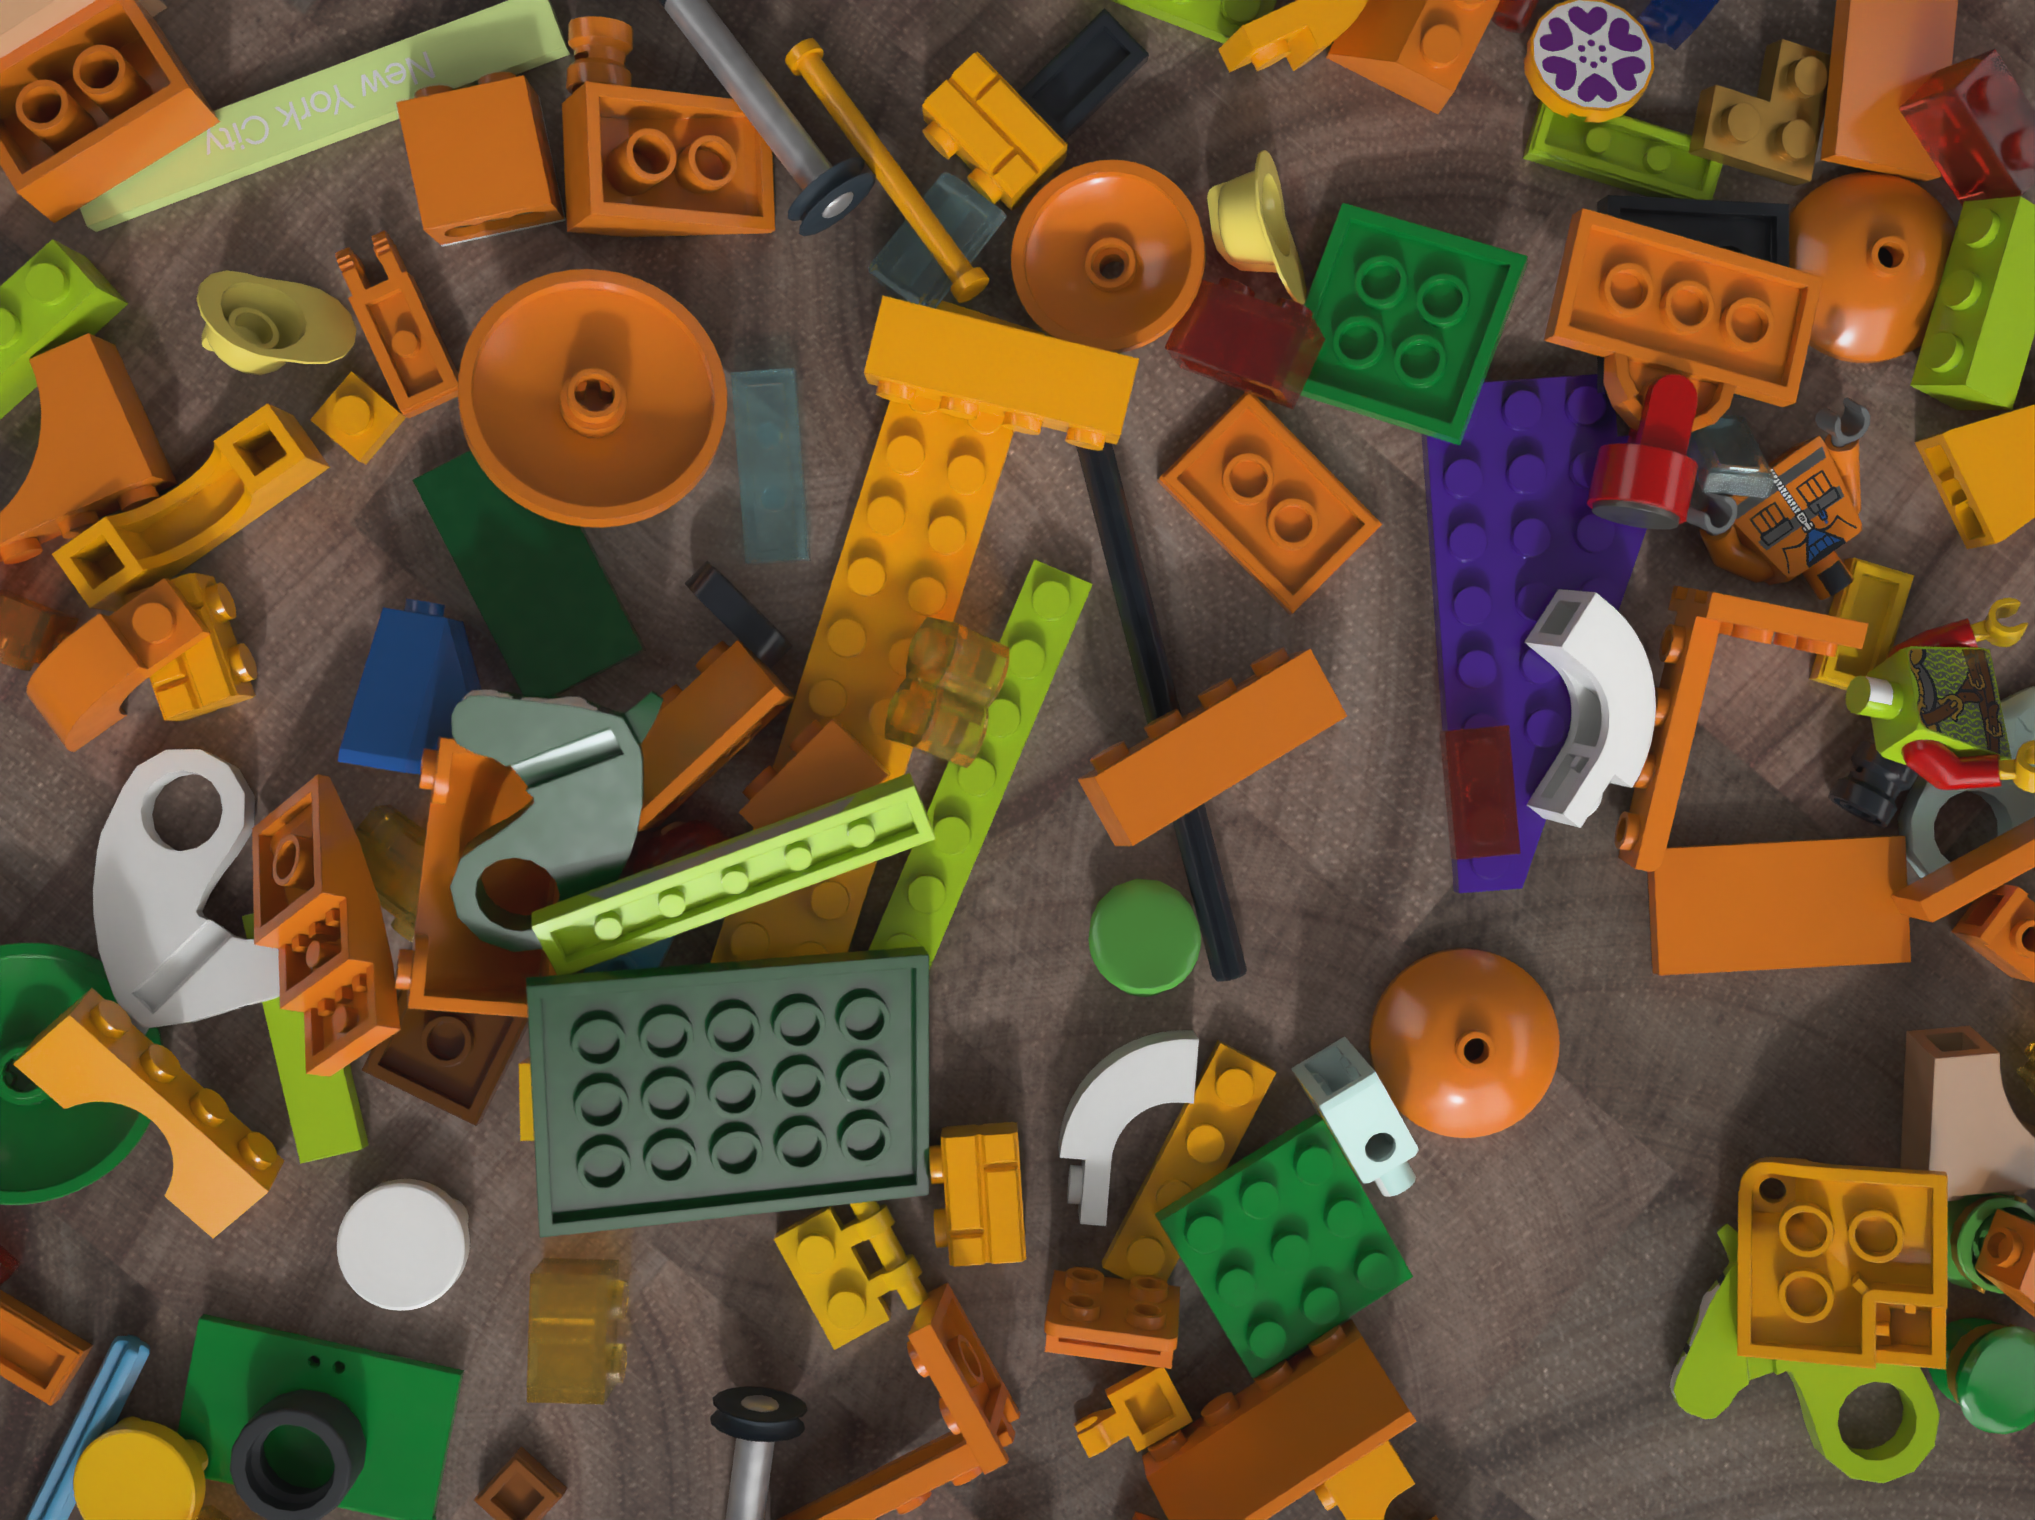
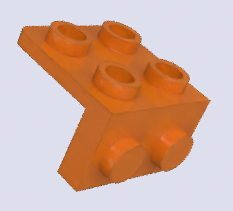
(1112, 1317)

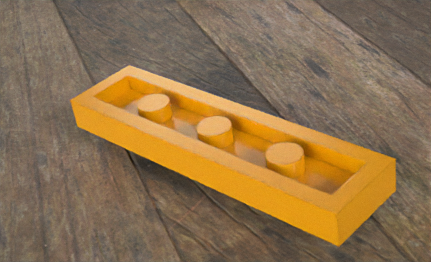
(1192, 1154)

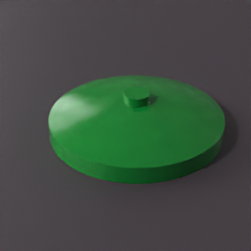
(42, 1145)

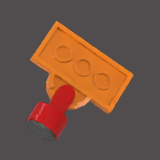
(1677, 341)

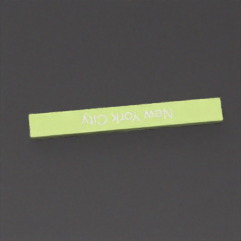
(337, 105)

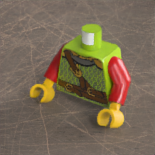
(1941, 705)

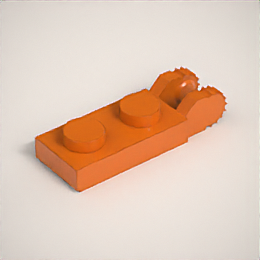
(400, 330)

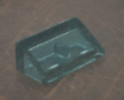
(905, 263)

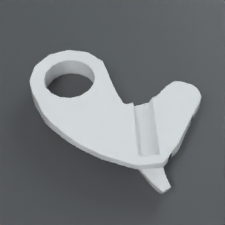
(149, 902)

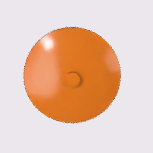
(592, 398)

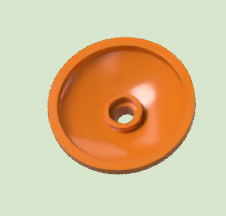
(1101, 217)
(1864, 307)
(1431, 1016)

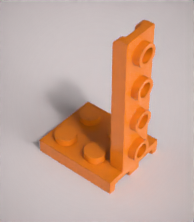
(1688, 654)
(971, 1403)

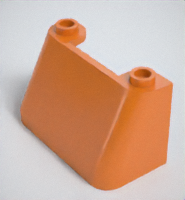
(447, 961)

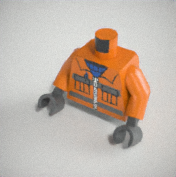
(1805, 516)

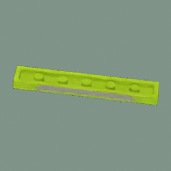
(733, 875)

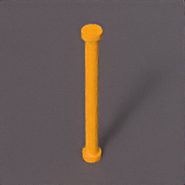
(807, 61)

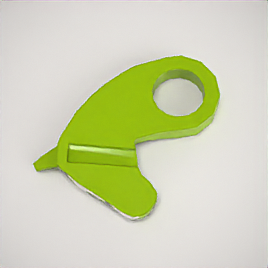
(1713, 1374)

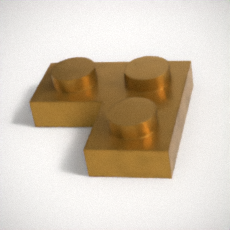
(1776, 129)

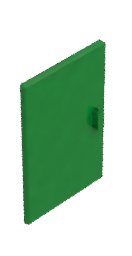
(400, 1403)

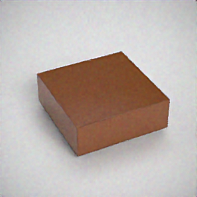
(520, 1490)

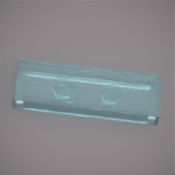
(770, 466)

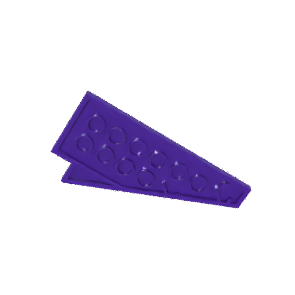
(1502, 541)

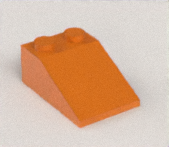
(663, 164)

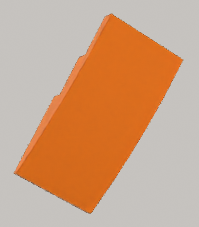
(328, 926)

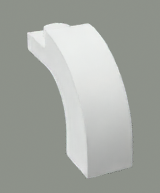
(1609, 700)

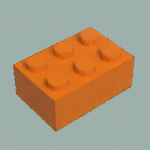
(93, 106)

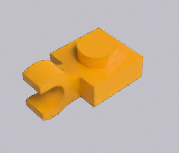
(1143, 1408)

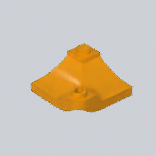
(1843, 1265)

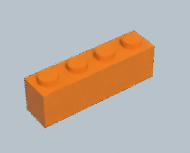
(1212, 746)

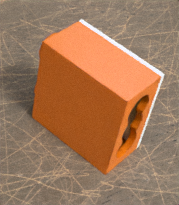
(480, 159)

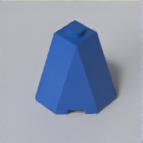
(408, 688)

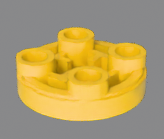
(140, 1474)

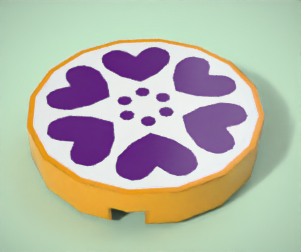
(1589, 60)

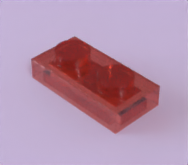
(1480, 792)

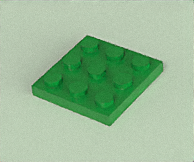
(1408, 321)
(1284, 1245)

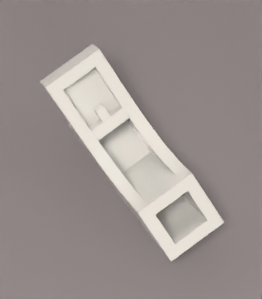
(1115, 1091)

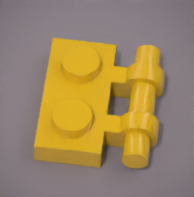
(835, 1277)

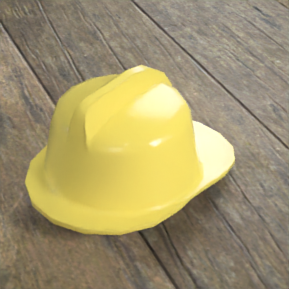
(1253, 228)
(269, 322)

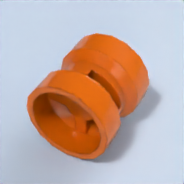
(599, 51)

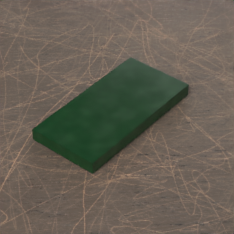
(530, 581)

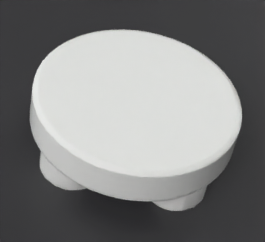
(403, 1244)

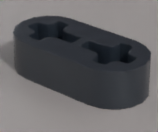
(738, 614)

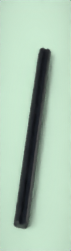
(1159, 698)

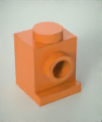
(1996, 929)

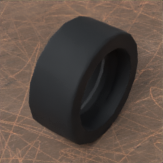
(273, 1496)

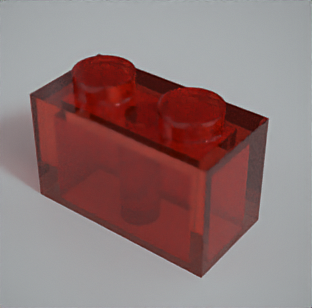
(1976, 128)
(1247, 341)

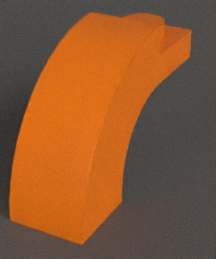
(109, 656)

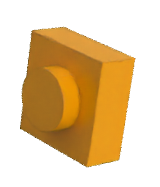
(358, 418)

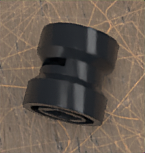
(1873, 786)

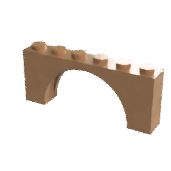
(1961, 1116)

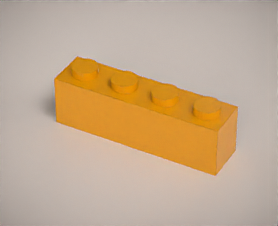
(999, 372)

